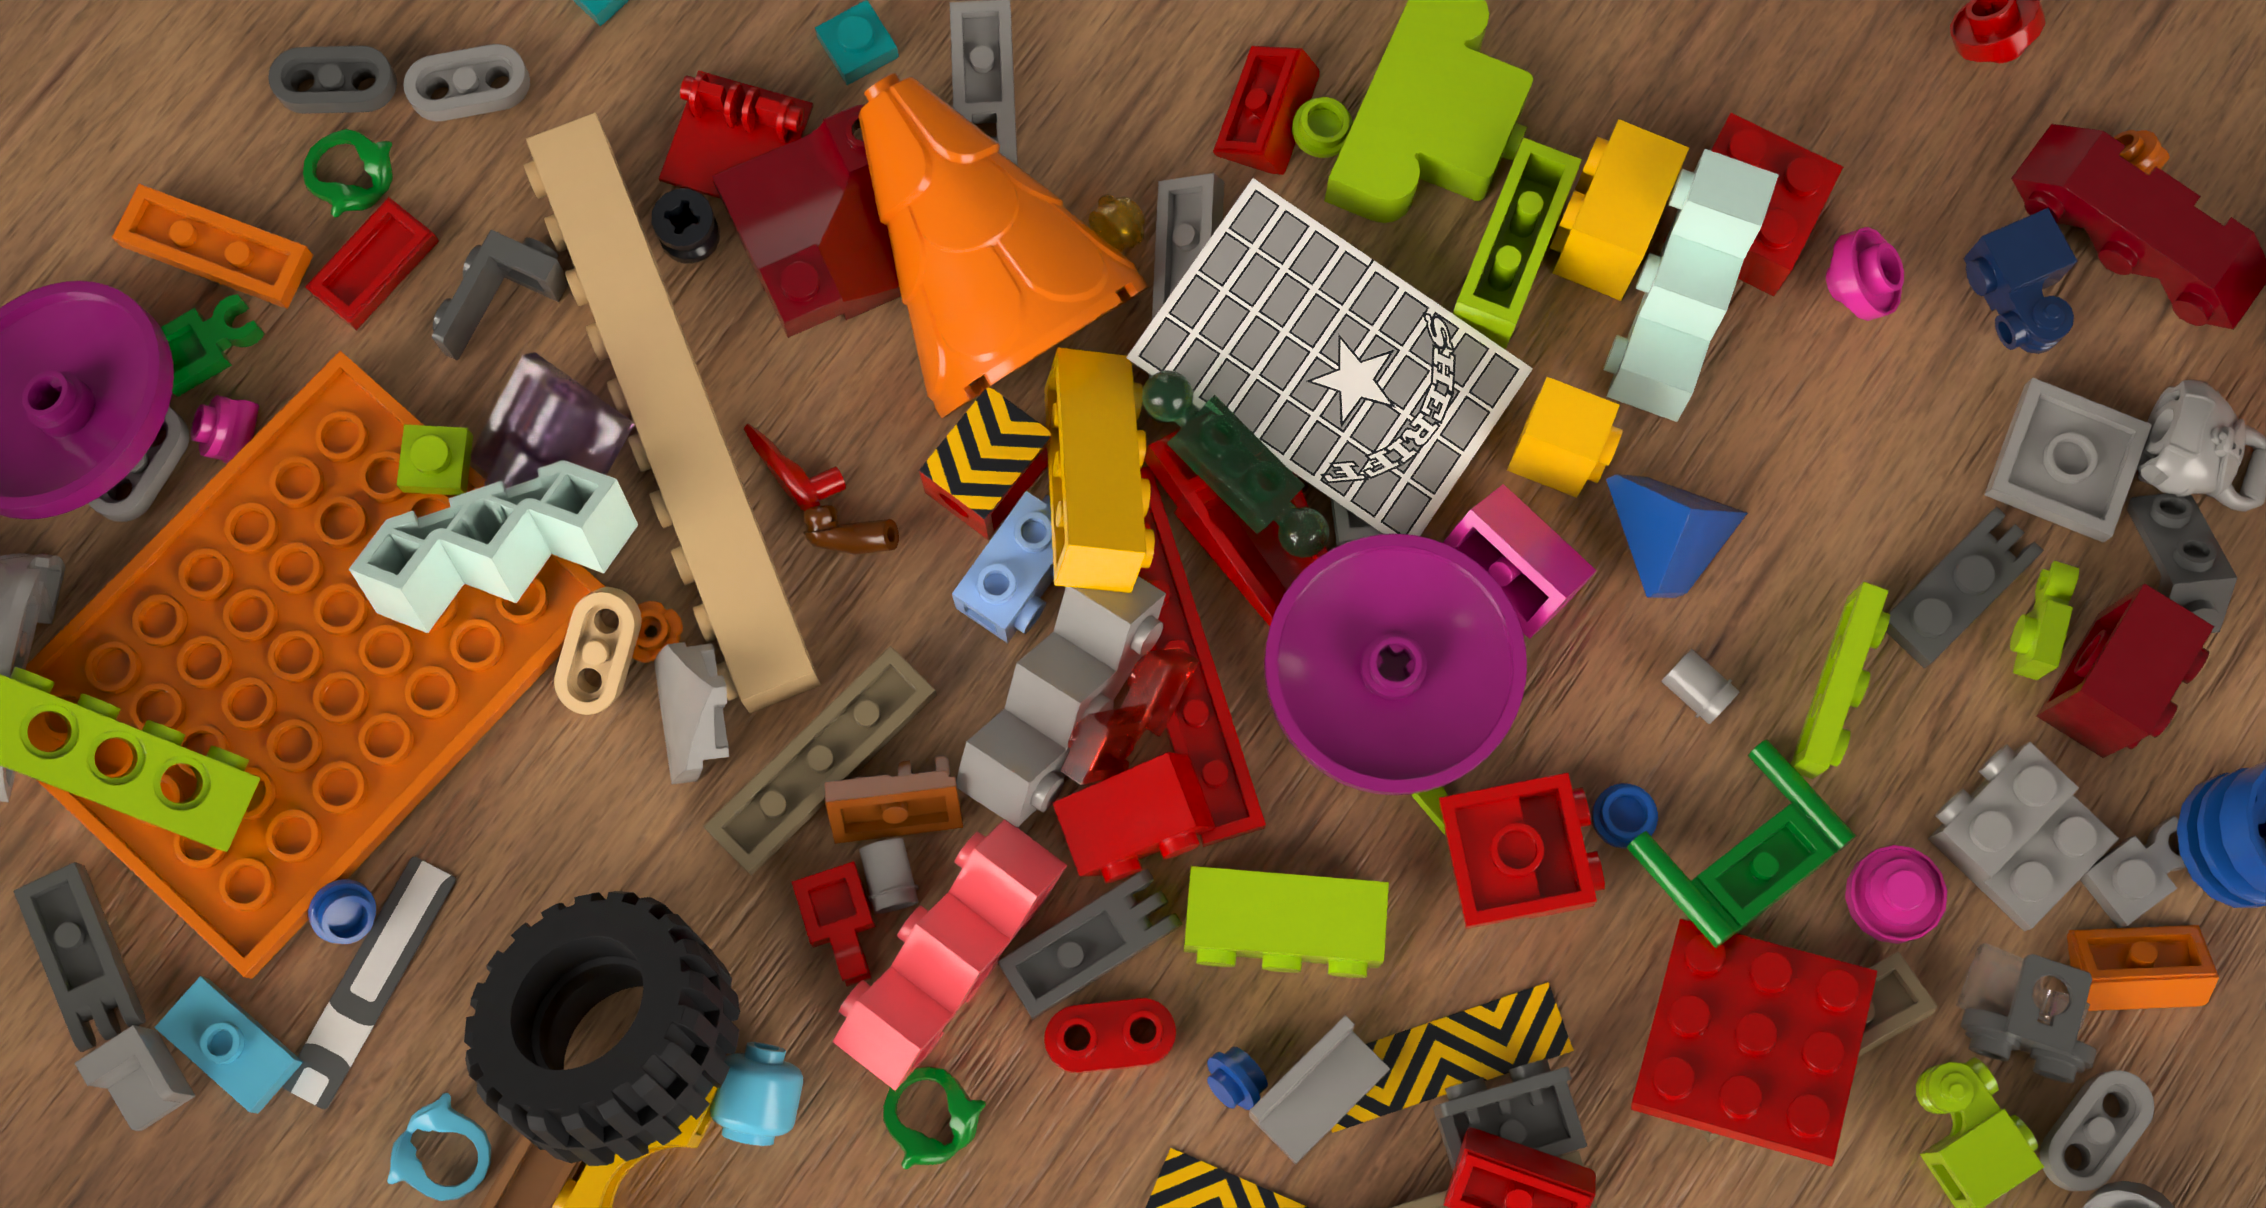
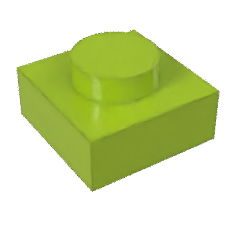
(434, 460)

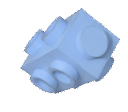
(1011, 572)

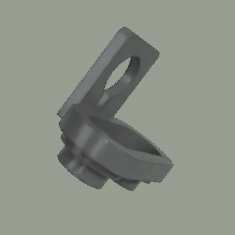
(2052, 1046)

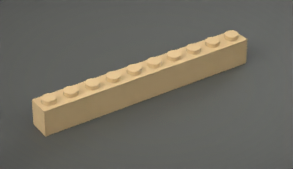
(672, 413)

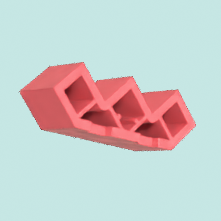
(947, 952)

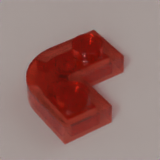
(1108, 737)

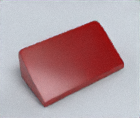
(1264, 107)
(1511, 1175)

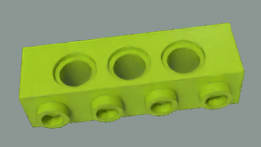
(206, 817)

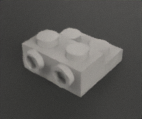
(2022, 834)

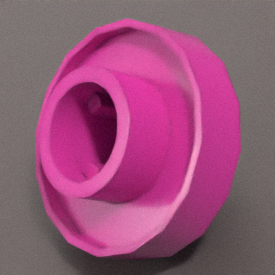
(1866, 274)
(1896, 894)

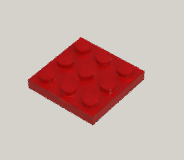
(1755, 1043)

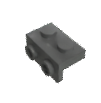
(1528, 1111)

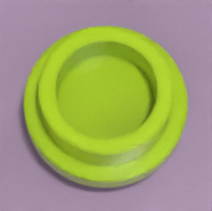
(1321, 127)

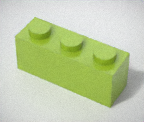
(1516, 240)
(1286, 920)

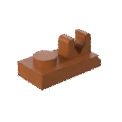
(894, 805)

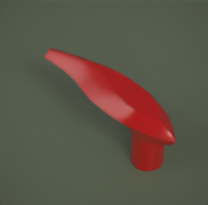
(802, 490)

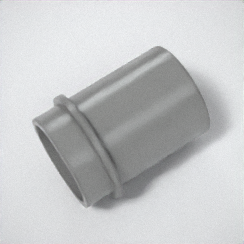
(1700, 686)
(888, 876)

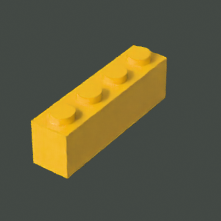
(1095, 472)

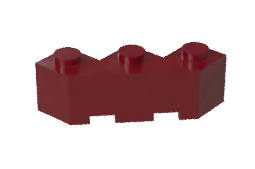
(2144, 224)

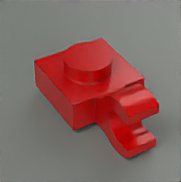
(834, 912)

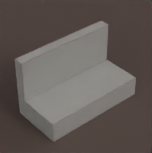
(1318, 1091)

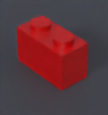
(1134, 817)

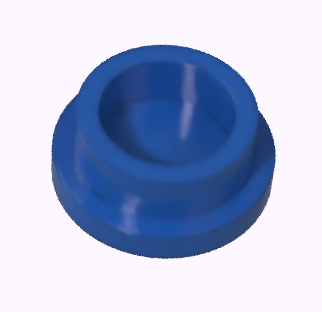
(1624, 814)
(342, 911)
(1236, 1078)

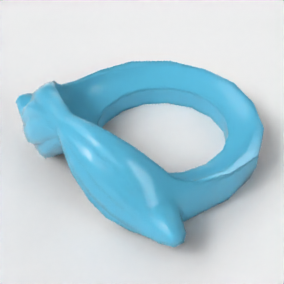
(440, 1118)

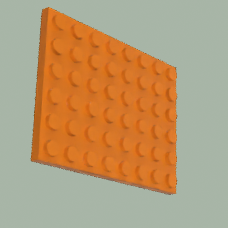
(269, 649)

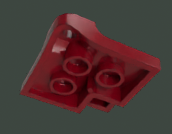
(813, 226)

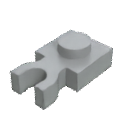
(2134, 876)

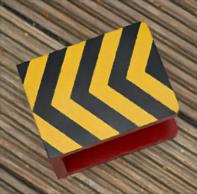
(987, 462)

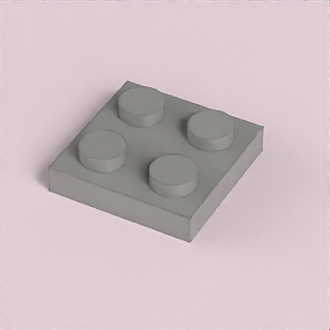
(2068, 460)

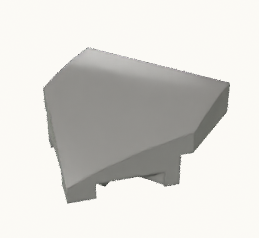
(691, 708)

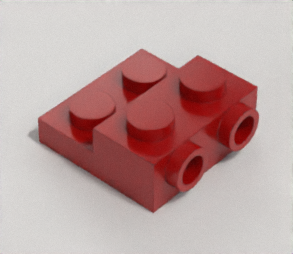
(1521, 850)

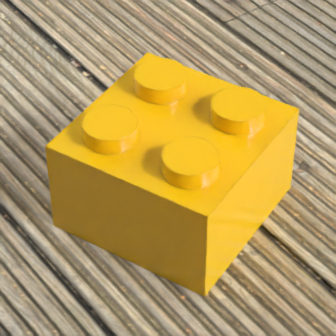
(1616, 208)

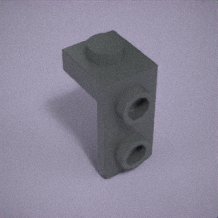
(485, 267)
(2186, 554)

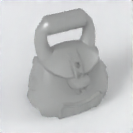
(2199, 448)

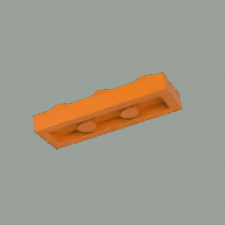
(213, 246)

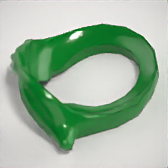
(350, 197)
(916, 1145)

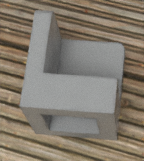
(137, 1075)

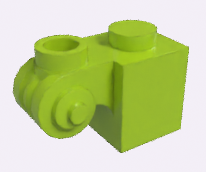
(1986, 1146)

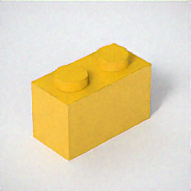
(1566, 438)

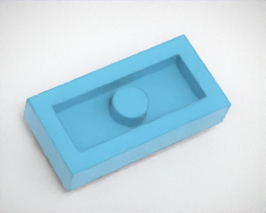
(228, 1045)

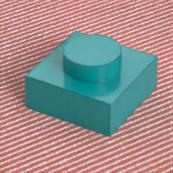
(857, 42)

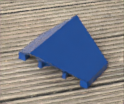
(1670, 532)

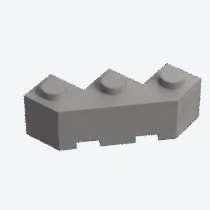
(1071, 673)

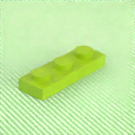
(1841, 681)

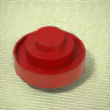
(1996, 29)

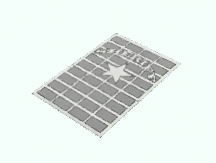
(1332, 362)

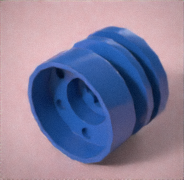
(2225, 836)

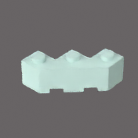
(1689, 283)
(493, 542)

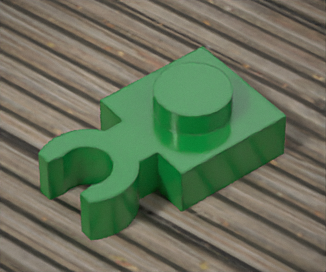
(200, 344)

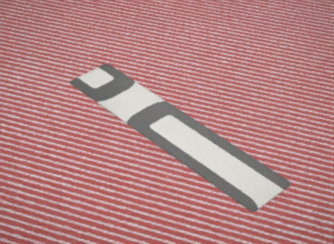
(369, 982)

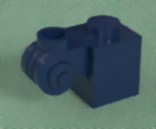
(2011, 272)

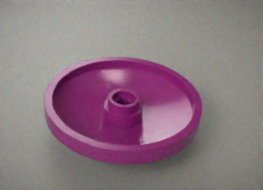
(78, 395)
(1395, 664)

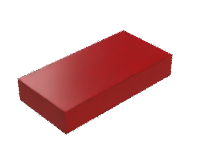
(372, 263)

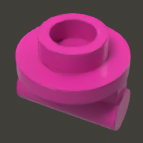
(224, 427)

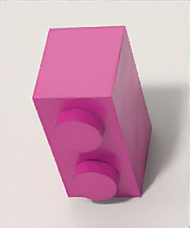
(1522, 556)

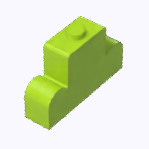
(1431, 114)

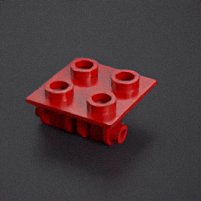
(727, 126)

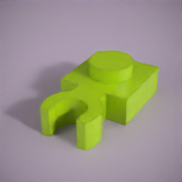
(2042, 632)

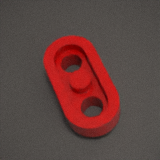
(1110, 1036)

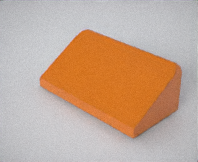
(2144, 966)

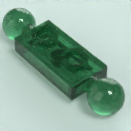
(1235, 464)

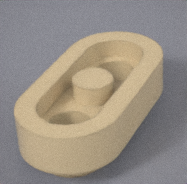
(597, 647)

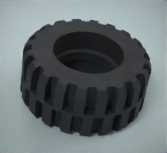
(548, 986)

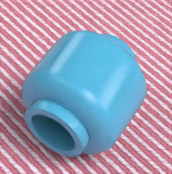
(758, 1095)

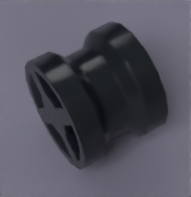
(689, 240)

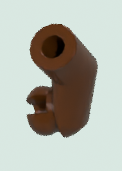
(851, 537)

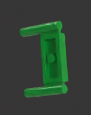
(1761, 865)

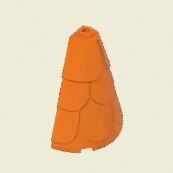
(979, 246)

